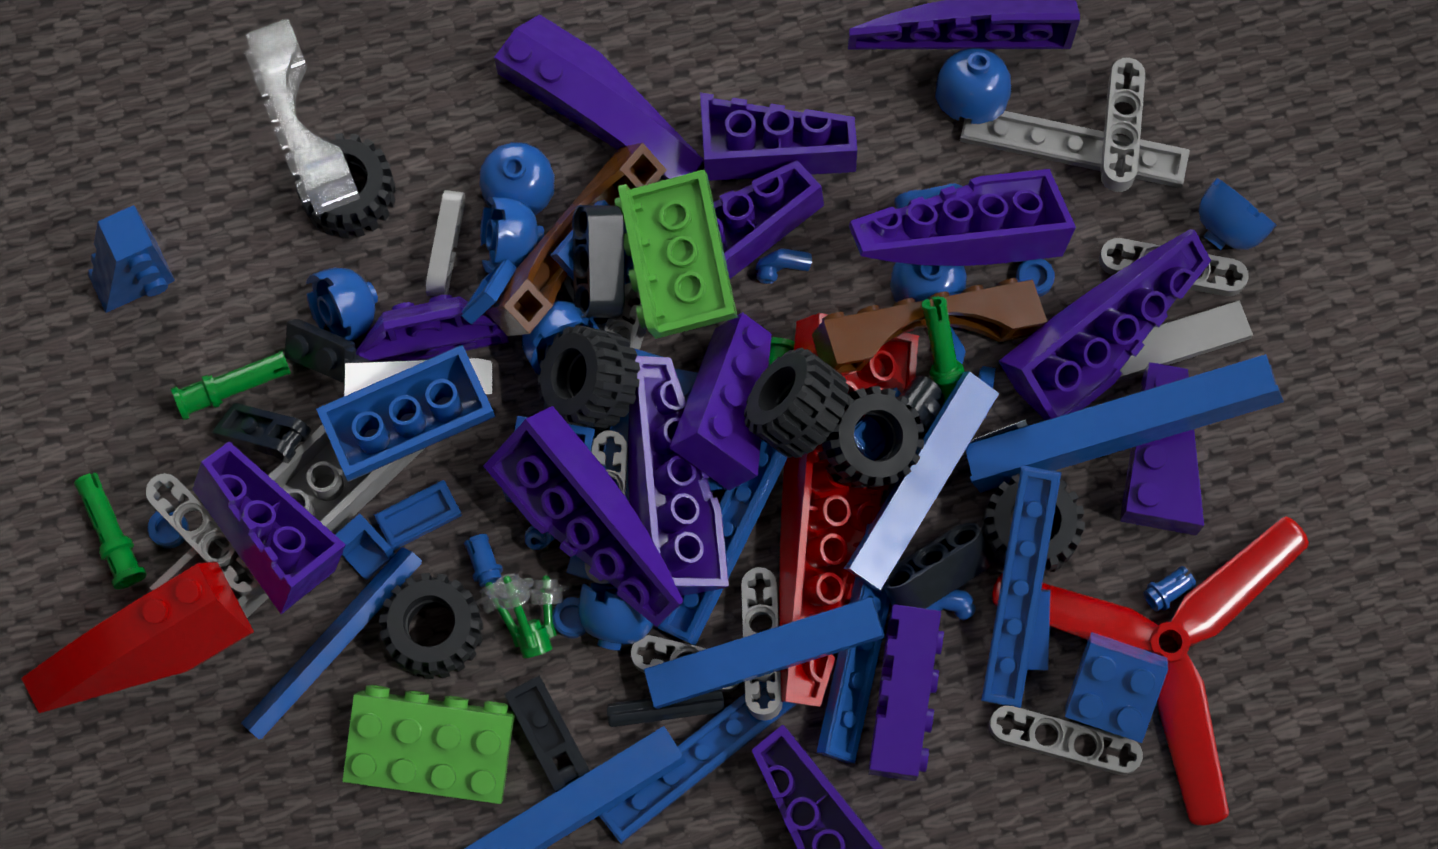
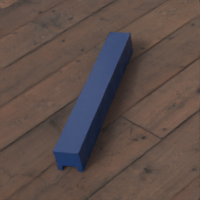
(1125, 422)

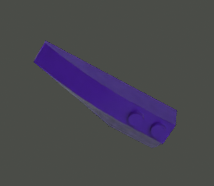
(972, 25)
(590, 92)
(977, 224)
(1093, 338)
(667, 489)
(578, 503)

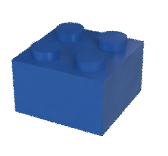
(1116, 687)

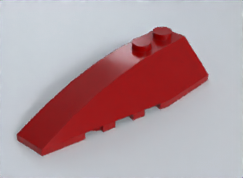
(145, 641)

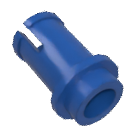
(483, 560)
(1168, 589)

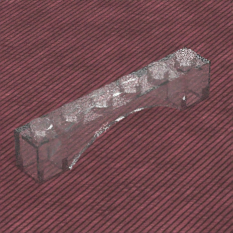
(320, 164)

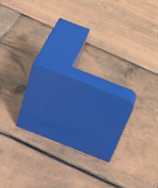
(364, 547)

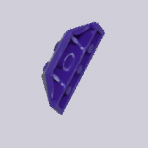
(427, 331)

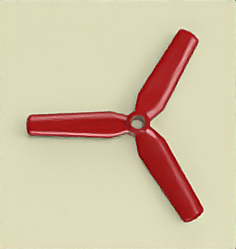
(1199, 617)

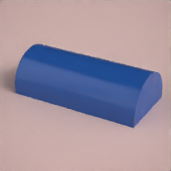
(405, 413)

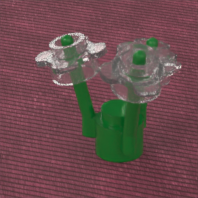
(513, 592)

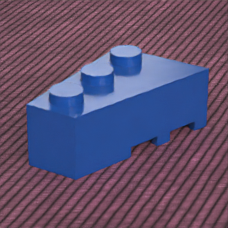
(126, 260)

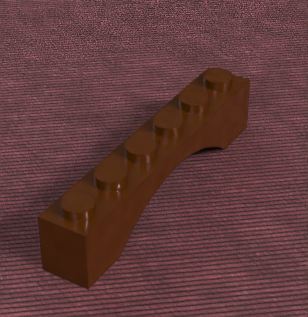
(539, 276)
(999, 312)

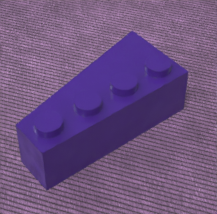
(758, 139)
(765, 213)
(712, 422)
(1164, 474)
(267, 527)
(905, 693)
(807, 799)

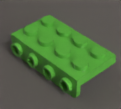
(676, 255)
(429, 744)

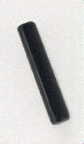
(644, 711)

